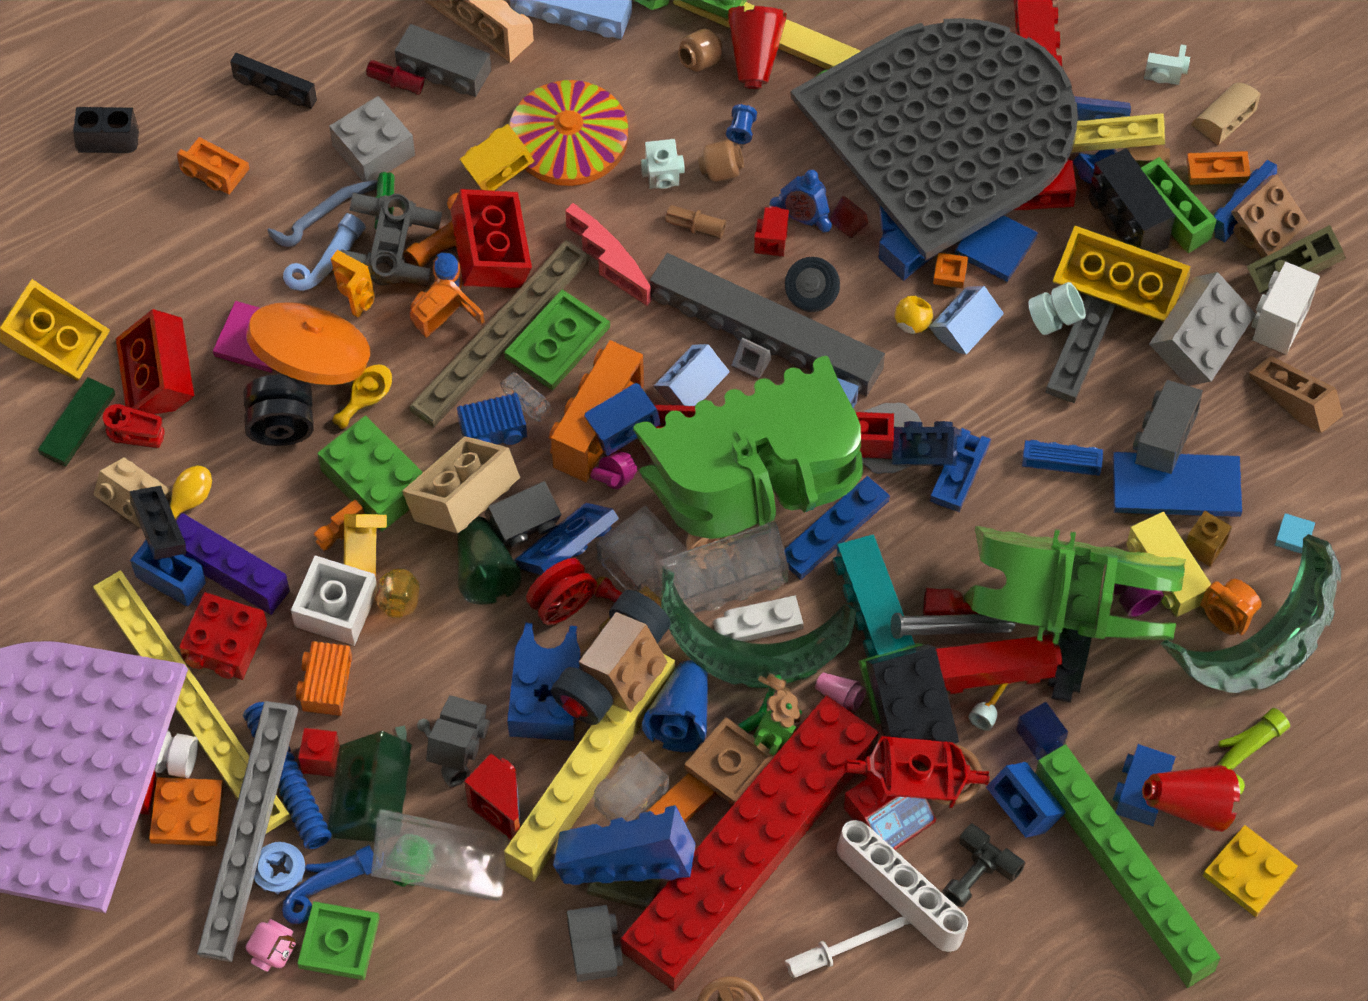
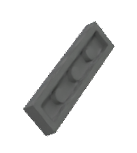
(1080, 350)

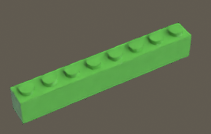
(1128, 867)

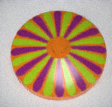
(571, 132)

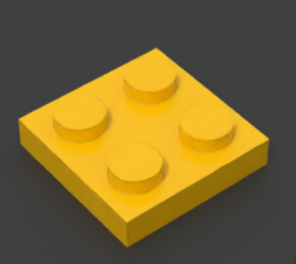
(1250, 870)

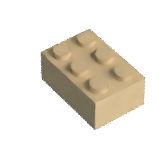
(461, 484)

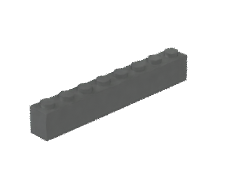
(763, 322)

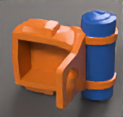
(443, 298)

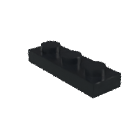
(273, 81)
(157, 522)

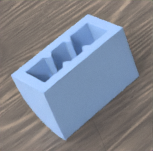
(967, 319)
(692, 376)

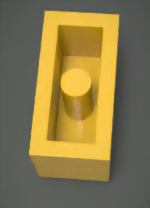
(497, 159)

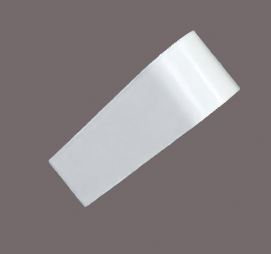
(907, 899)

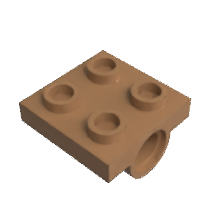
(1268, 217)

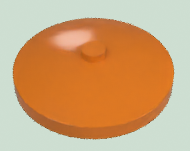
(308, 343)

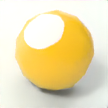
(913, 314)

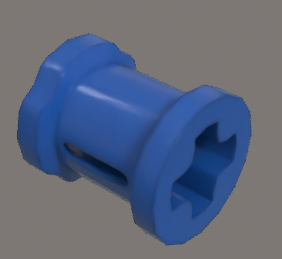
(741, 124)

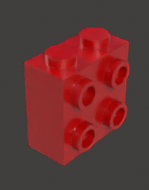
(223, 636)

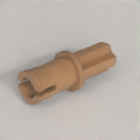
(695, 221)

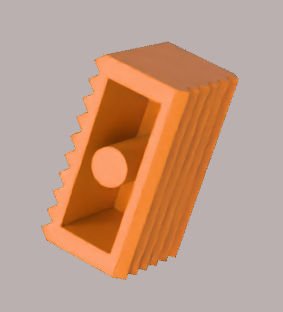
(325, 678)

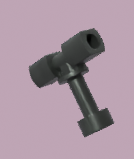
(985, 859)

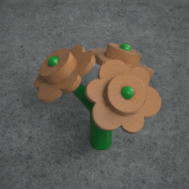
(782, 707)

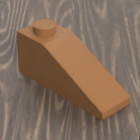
(1299, 393)

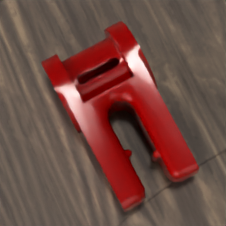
(133, 426)

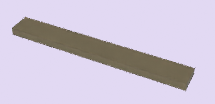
(499, 334)

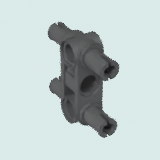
(391, 237)

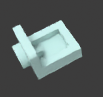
(1167, 68)

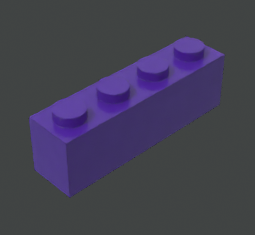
(234, 566)

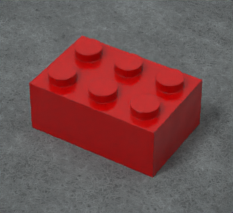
(490, 238)

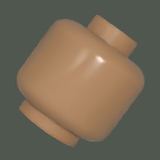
(700, 50)
(721, 161)

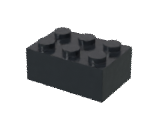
(1131, 203)
(912, 695)

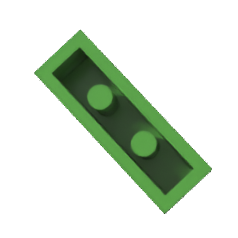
(1192, 221)

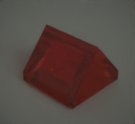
(848, 217)

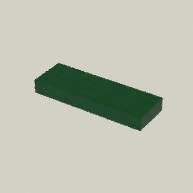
(76, 421)

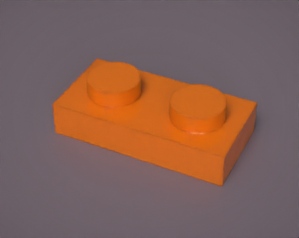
(1218, 167)

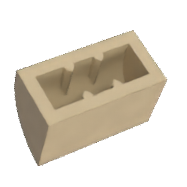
(1227, 112)

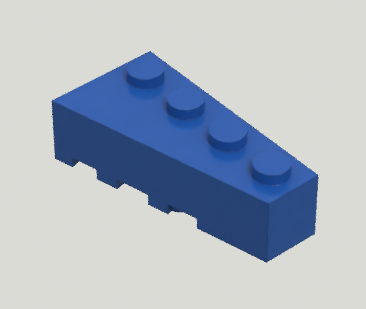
(627, 851)

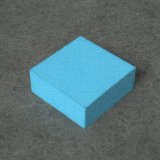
(1292, 532)

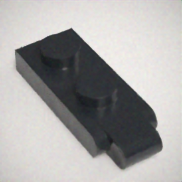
(1074, 658)

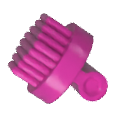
(615, 470)

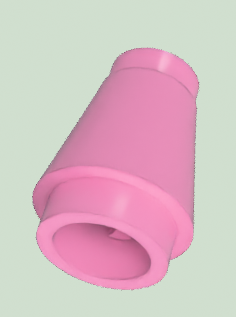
(842, 690)

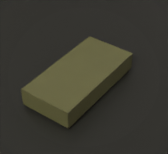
(626, 892)

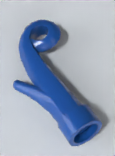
(328, 876)

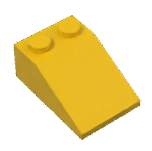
(52, 331)

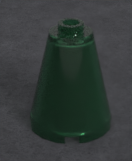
(485, 564)

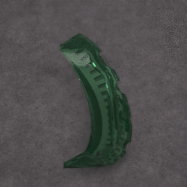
(1284, 641)
(744, 661)

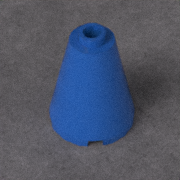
(680, 709)

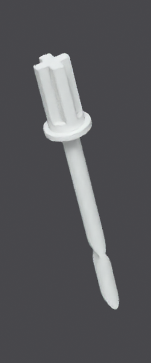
(823, 955)

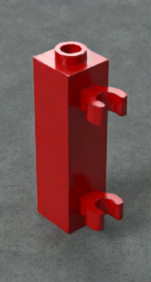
(999, 663)

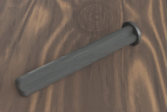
(947, 624)

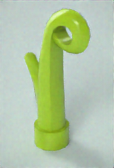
(1246, 743)

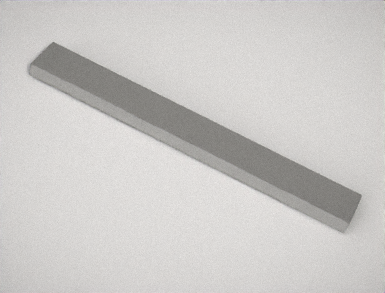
(247, 831)

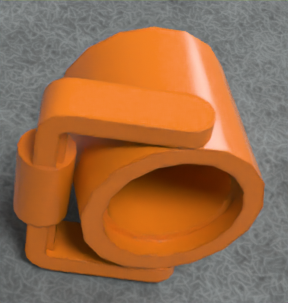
(1231, 606)

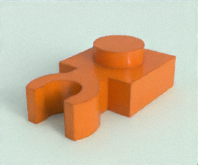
(330, 533)

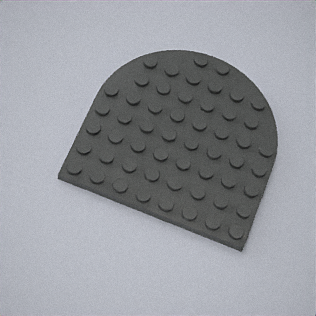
(947, 124)

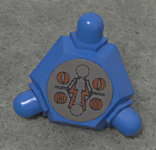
(806, 201)

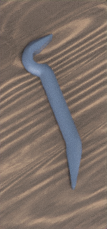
(319, 211)

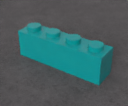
(871, 593)

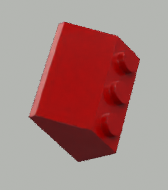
(155, 364)

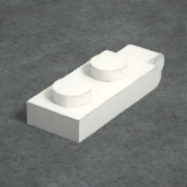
(760, 620)

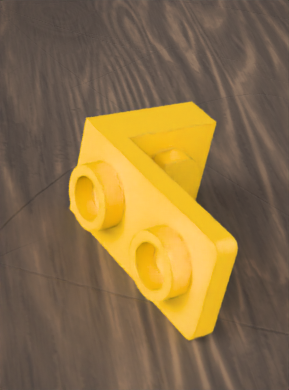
(361, 540)

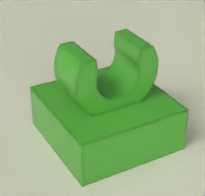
(772, 734)

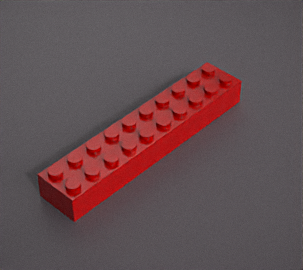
(749, 843)

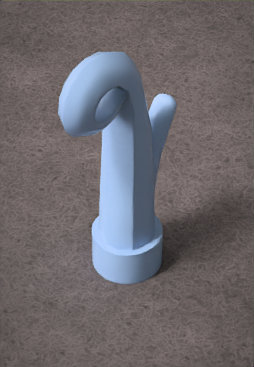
(349, 230)

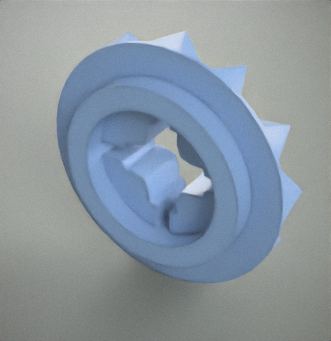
(275, 854)

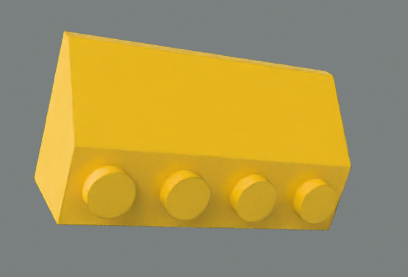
(1122, 274)

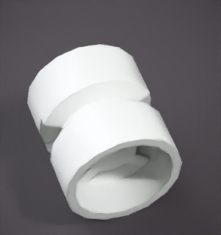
(177, 755)

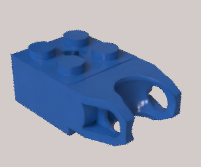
(532, 679)

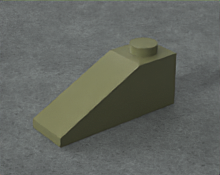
(1310, 253)

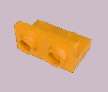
(353, 282)

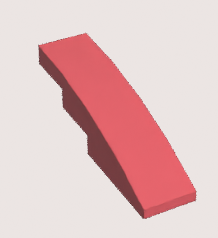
(613, 259)

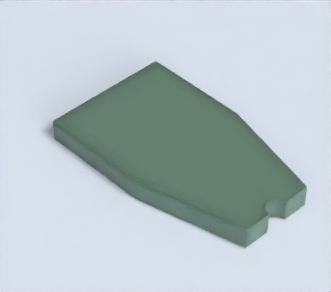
(401, 732)

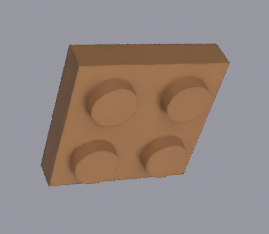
(728, 761)

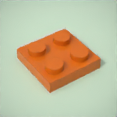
(186, 811)

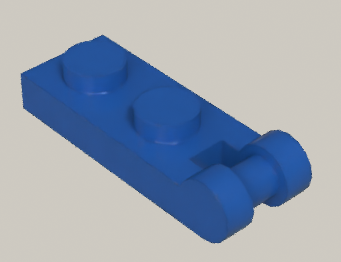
(957, 480)

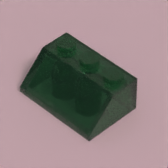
(367, 779)

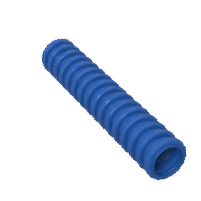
(295, 792)

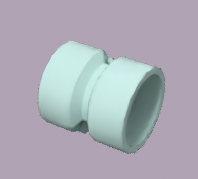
(1060, 307)

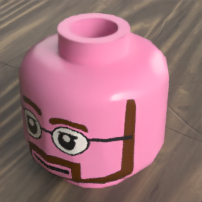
(270, 945)

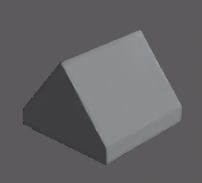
(751, 358)

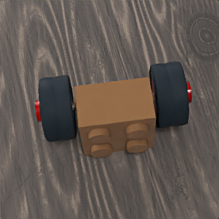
(618, 663)

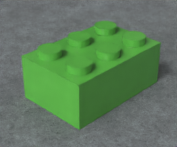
(369, 469)

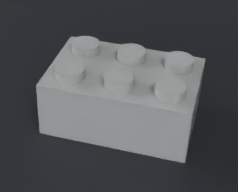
(1202, 329)

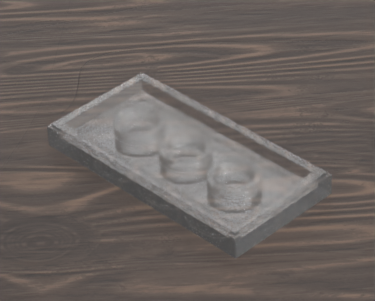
(439, 855)

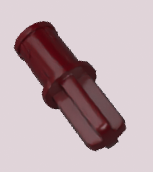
(395, 77)

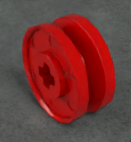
(561, 591)

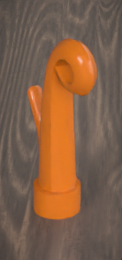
(441, 240)

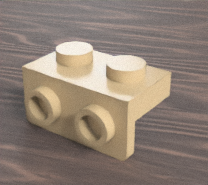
(118, 480)

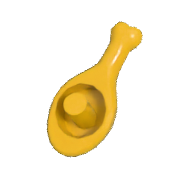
(365, 391)
(190, 489)

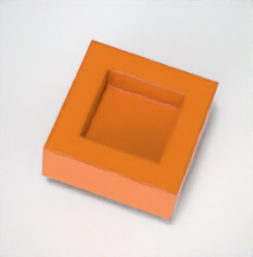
(950, 270)

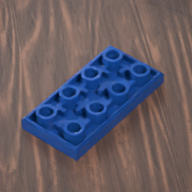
(1194, 486)

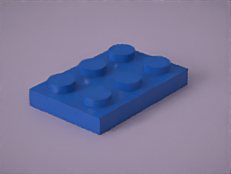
(568, 538)

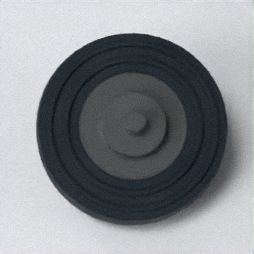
(812, 284)

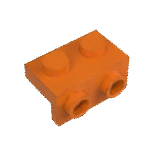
(212, 165)

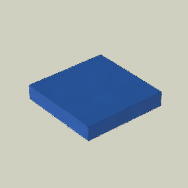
(998, 246)

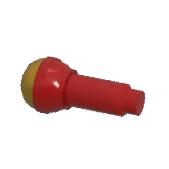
(606, 589)

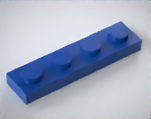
(835, 527)

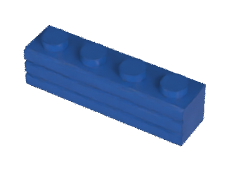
(1062, 457)

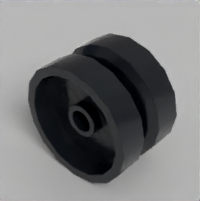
(278, 410)

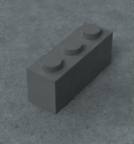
(443, 60)
(1167, 426)

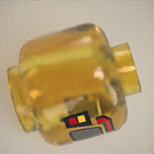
(398, 593)

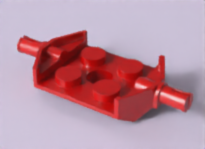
(892, 772)

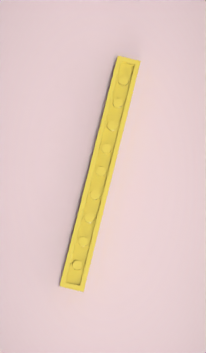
(193, 703)

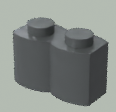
(593, 943)

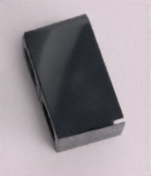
(93, 141)

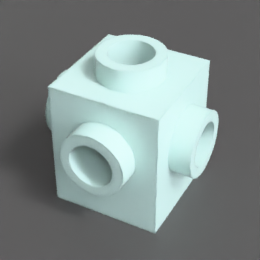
(662, 164)

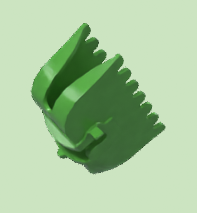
(729, 459)
(1060, 584)

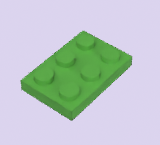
(557, 339)

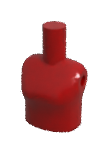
(945, 602)

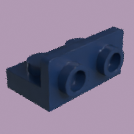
(925, 445)

